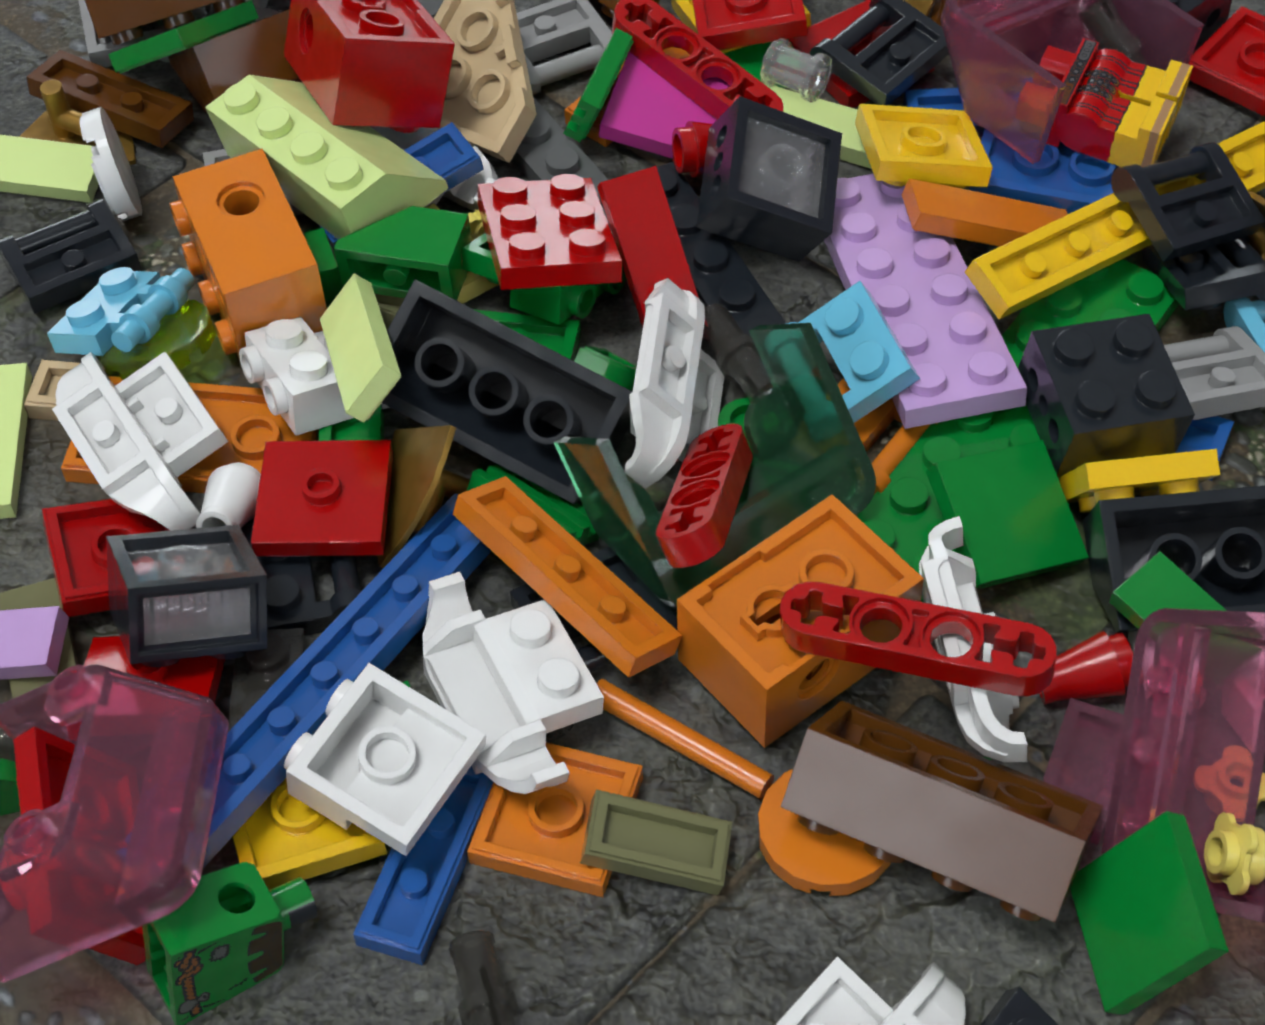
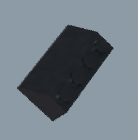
(498, 388)
(1206, 534)

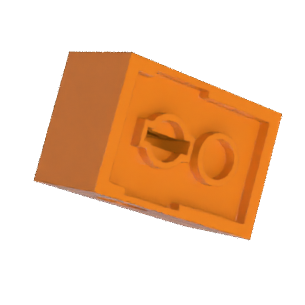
(246, 248)
(735, 627)

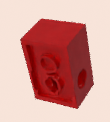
(371, 61)

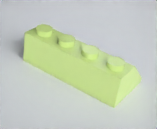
(325, 170)

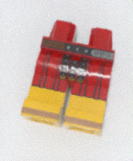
(1114, 104)

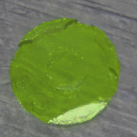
(177, 336)

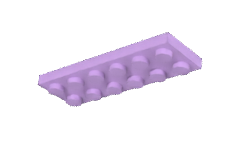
(927, 304)

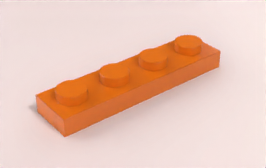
(567, 576)

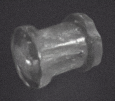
(796, 70)

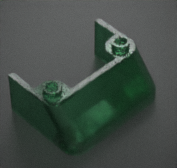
(801, 456)

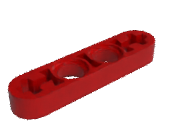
(657, 30)
(705, 496)
(919, 626)

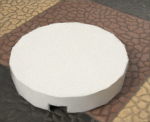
(111, 164)

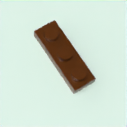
(130, 104)

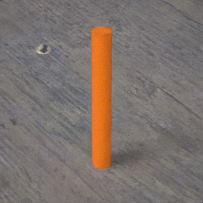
(685, 740)

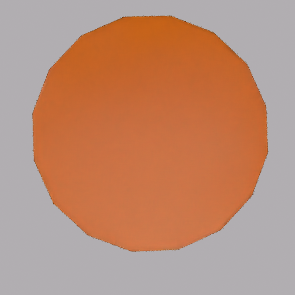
(810, 858)

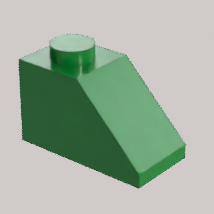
(408, 247)

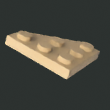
(488, 77)

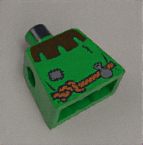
(223, 939)

